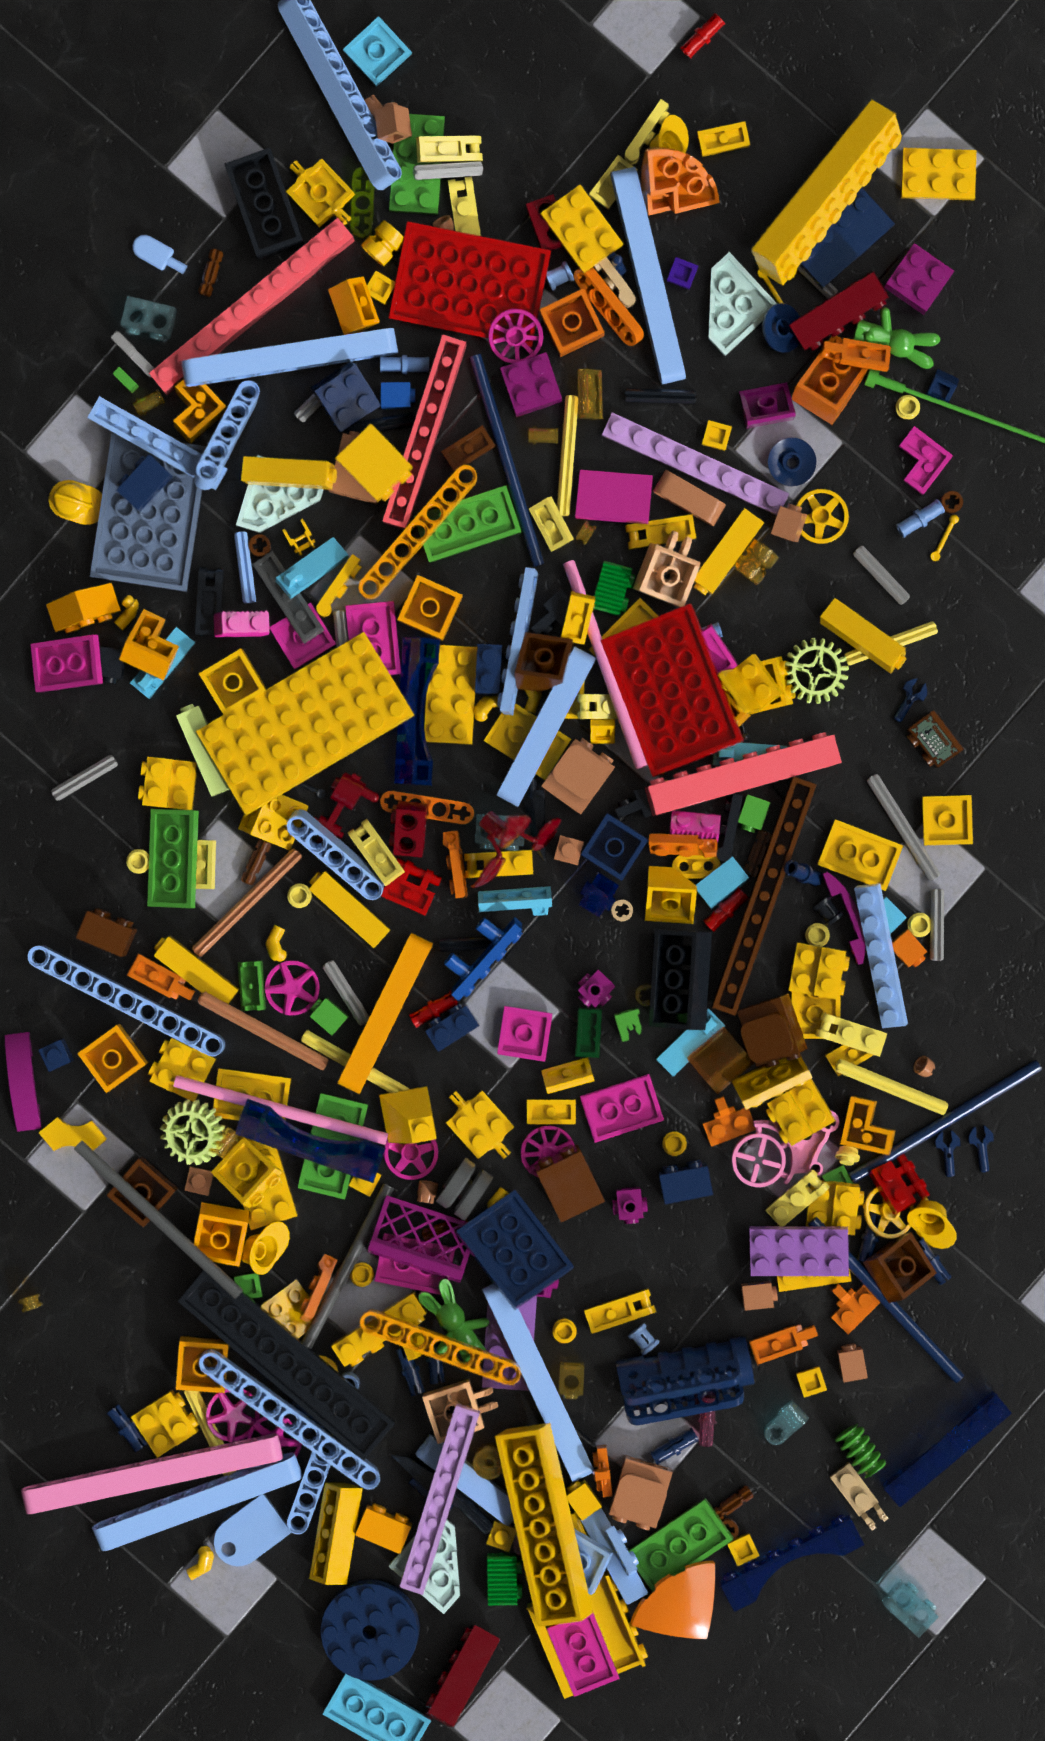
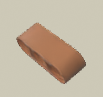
(689, 498)

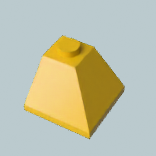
(669, 896)
(408, 1116)

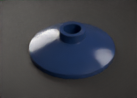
(777, 328)
(792, 449)

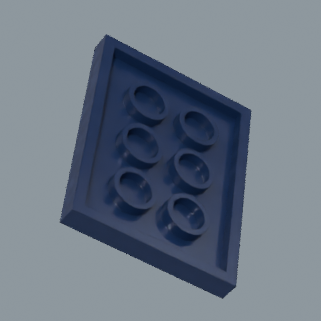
(847, 239)
(514, 1249)

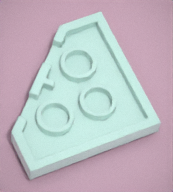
(735, 304)
(272, 504)
(443, 1581)

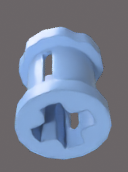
(559, 276)
(646, 1336)

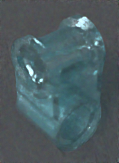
(789, 1419)

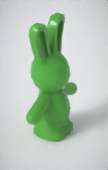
(900, 340)
(452, 1318)

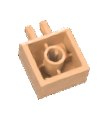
(680, 567)
(440, 1400)

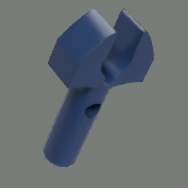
(616, 261)
(909, 699)
(981, 1147)
(948, 1151)

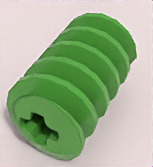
(861, 1450)

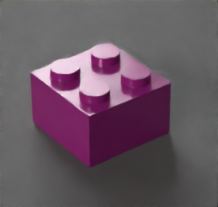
(919, 279)
(531, 384)

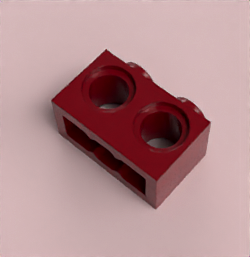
(539, 225)
(413, 829)

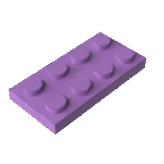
(799, 1251)
(497, 1344)

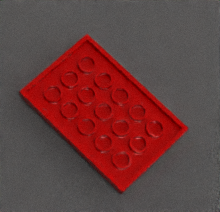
(466, 281)
(672, 690)

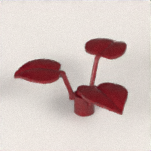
(507, 832)

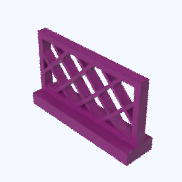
(411, 1257)

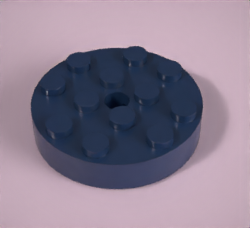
(362, 1653)

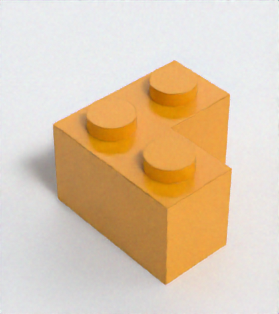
(202, 410)
(83, 608)
(146, 649)
(859, 1130)

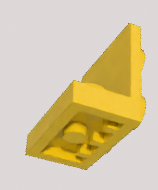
(750, 685)
(271, 821)

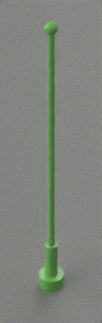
(874, 378)

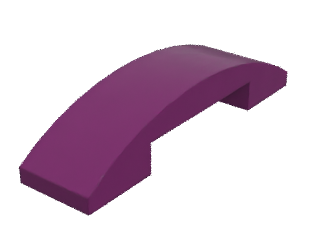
(856, 945)
(22, 1081)

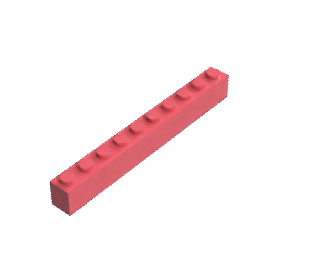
(255, 302)

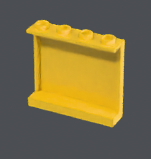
(615, 1628)

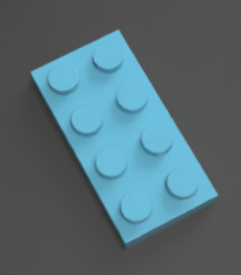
(374, 1712)

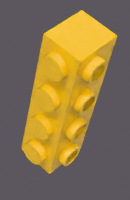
(357, 1342)
(335, 1533)

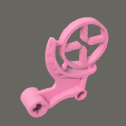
(803, 1154)

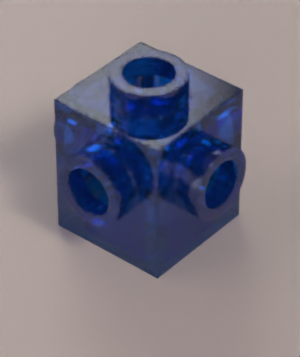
(598, 895)

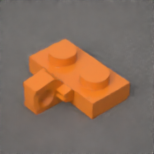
(728, 1123)
(852, 1306)
(602, 1474)

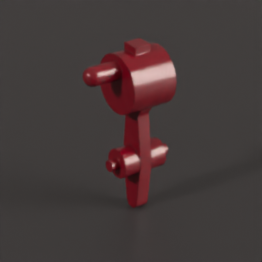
(347, 793)

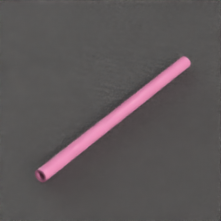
(611, 684)
(282, 1110)

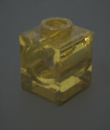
(567, 1369)

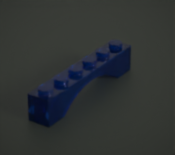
(418, 664)
(265, 1126)
(946, 1451)
(836, 1539)

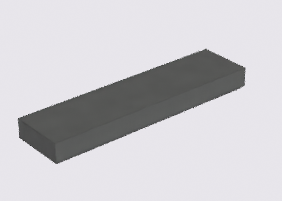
(295, 609)

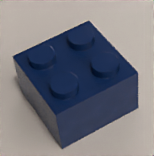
(345, 396)
(614, 847)
(685, 1182)

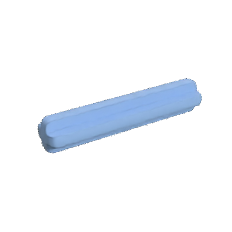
(245, 567)

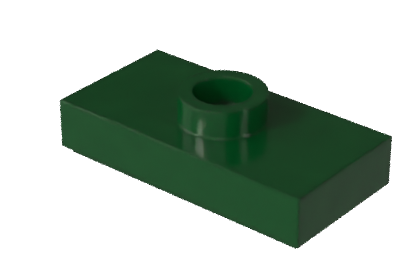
(588, 1032)

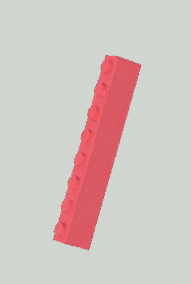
(425, 430)
(742, 775)

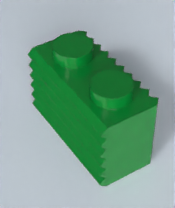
(612, 588)
(502, 1578)

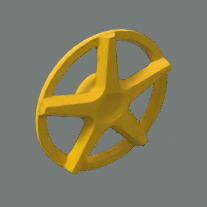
(822, 516)
(886, 1217)

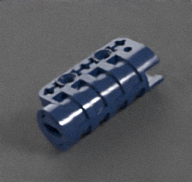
(684, 1377)

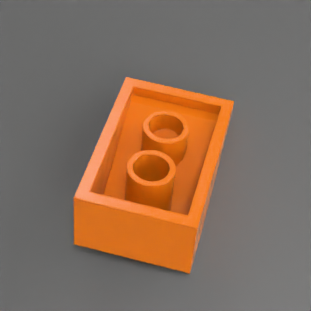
(827, 386)

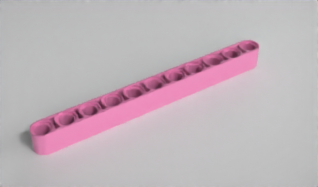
(152, 1473)

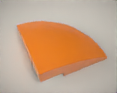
(675, 182)
(680, 1603)

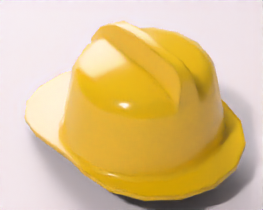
(672, 135)
(75, 502)
(931, 1223)
(266, 1248)

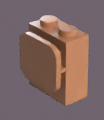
(345, 483)
(578, 775)
(640, 1492)

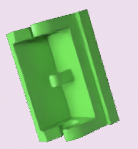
(251, 985)
(625, 1019)

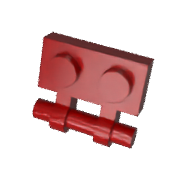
(411, 895)
(893, 1188)

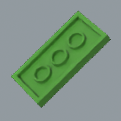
(407, 193)
(472, 524)
(172, 858)
(322, 1178)
(680, 1543)

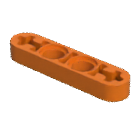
(591, 281)
(430, 801)

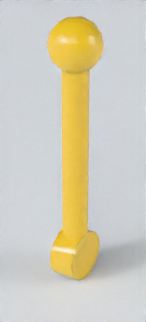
(770, 286)
(935, 556)

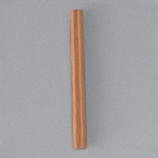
(247, 902)
(263, 1030)

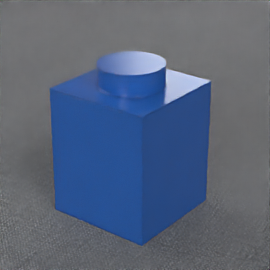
(397, 395)

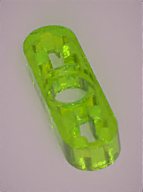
(355, 221)

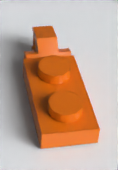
(858, 354)
(682, 845)
(455, 863)
(159, 978)
(318, 1286)
(781, 1342)

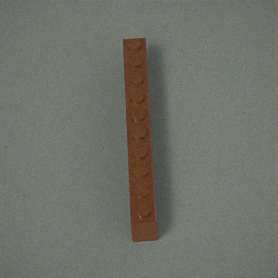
(763, 896)

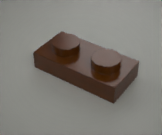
(468, 448)

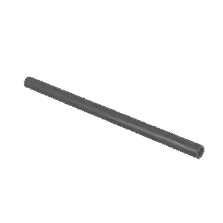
(158, 1219)
(346, 1266)

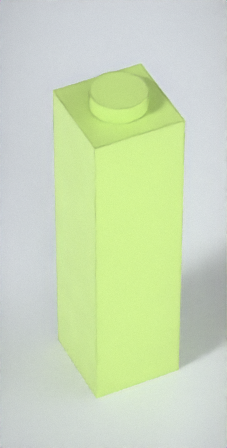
(191, 720)

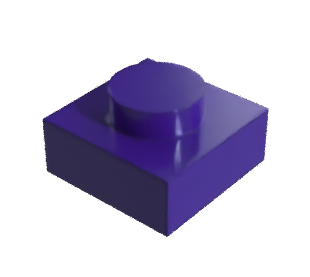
(682, 273)

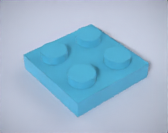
(377, 51)

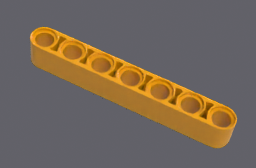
(420, 520)
(385, 1013)
(431, 1338)

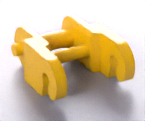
(307, 533)

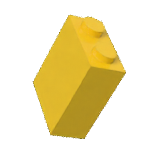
(375, 464)

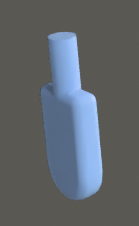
(156, 253)

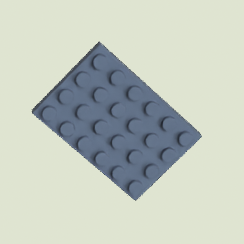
(150, 544)

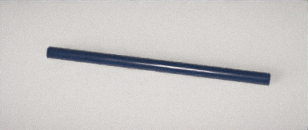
(506, 460)
(947, 1120)
(901, 1316)

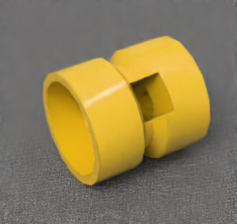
(383, 243)

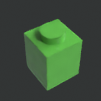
(753, 813)
(328, 1015)

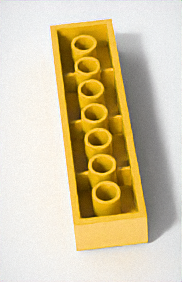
(827, 192)
(544, 1524)

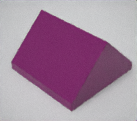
(767, 405)

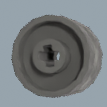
(462, 1187)

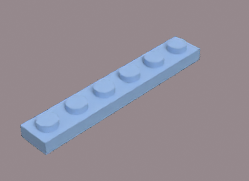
(148, 438)
(523, 607)
(881, 955)

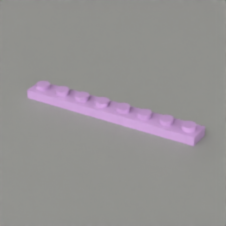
(694, 464)
(439, 1499)

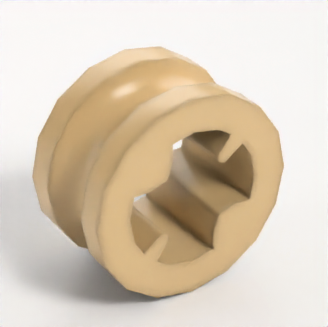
(623, 917)

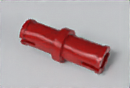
(702, 35)
(726, 909)
(433, 1009)

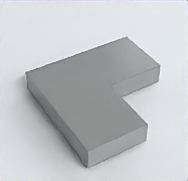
(136, 357)

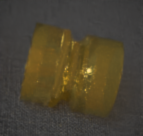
(756, 562)
(487, 1461)

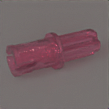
(707, 1423)

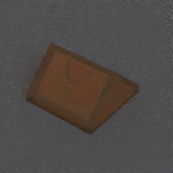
(720, 1060)

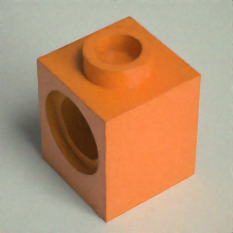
(909, 949)

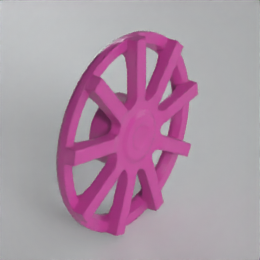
(515, 335)
(546, 1148)

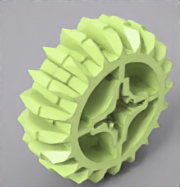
(836, 675)
(197, 1115)

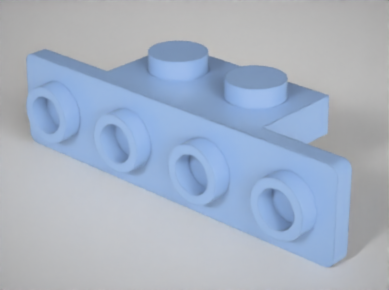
(622, 1563)

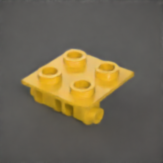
(286, 1306)

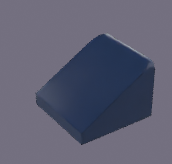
(942, 386)

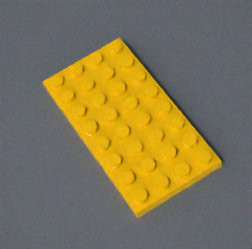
(305, 723)

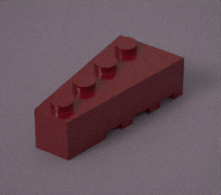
(839, 311)
(462, 1676)

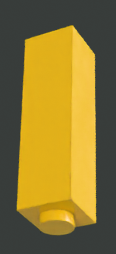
(288, 473)
(727, 552)
(863, 636)
(348, 908)
(194, 969)

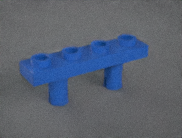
(481, 967)

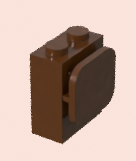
(771, 1031)
(569, 1182)

